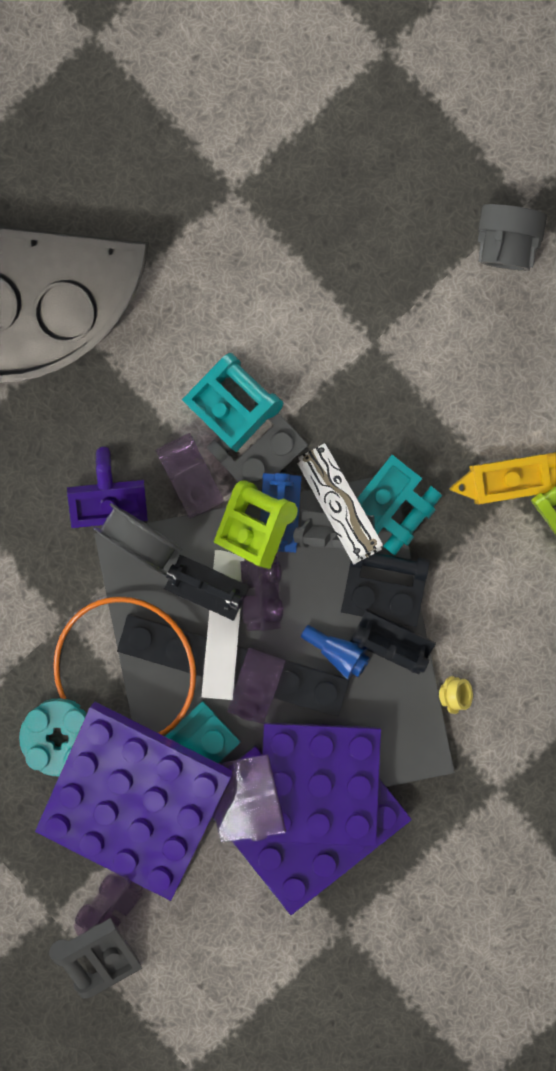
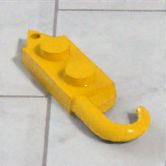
(508, 479)

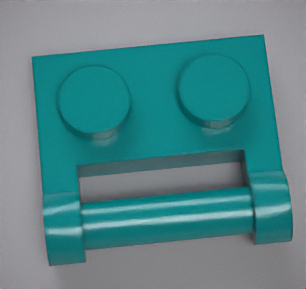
(223, 411)

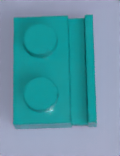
(205, 734)

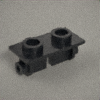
(206, 587)
(393, 642)

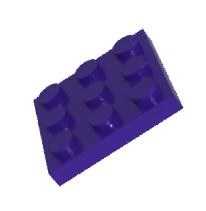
(325, 782)

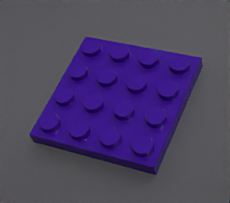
(133, 800)

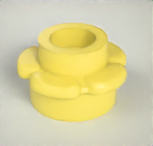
(456, 694)

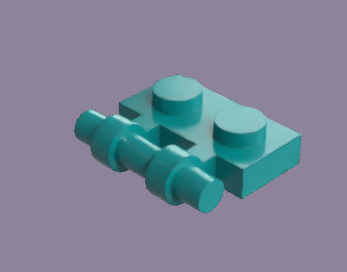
(385, 495)

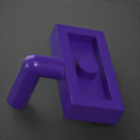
(91, 503)

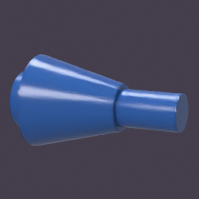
(343, 654)

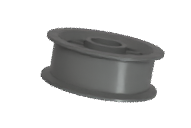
(137, 539)

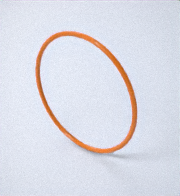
(155, 609)

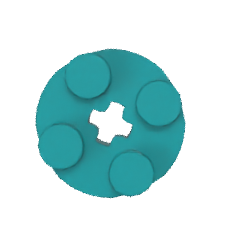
(40, 723)

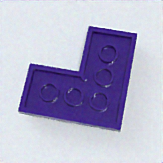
(303, 869)

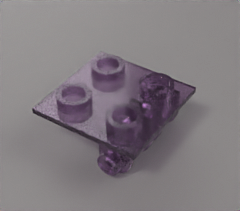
(249, 802)

